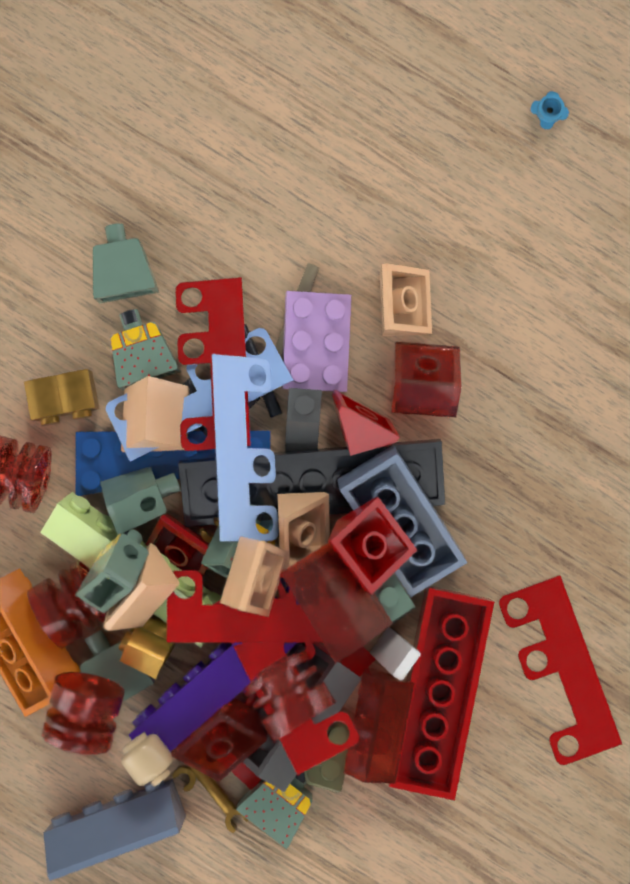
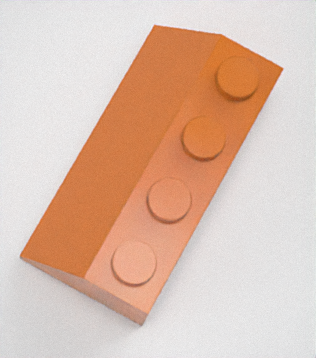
(26, 652)

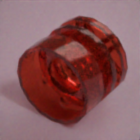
(23, 473)
(60, 609)
(288, 695)
(82, 713)

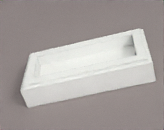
(395, 653)

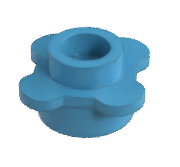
(551, 101)

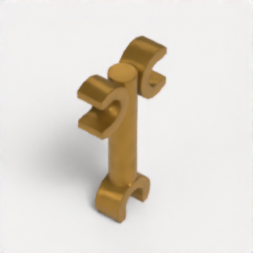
(214, 791)

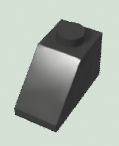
(303, 419)

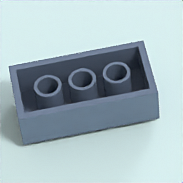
(395, 485)

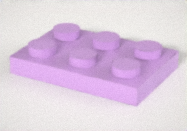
(317, 340)

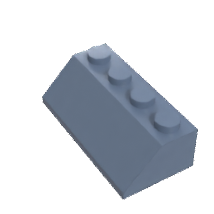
(112, 828)

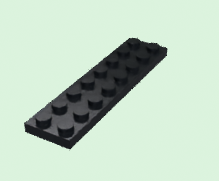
(305, 473)

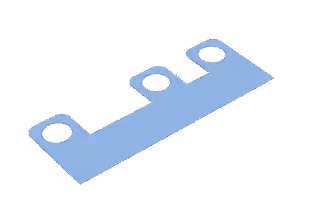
(200, 402)
(232, 455)

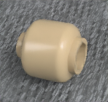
(147, 759)

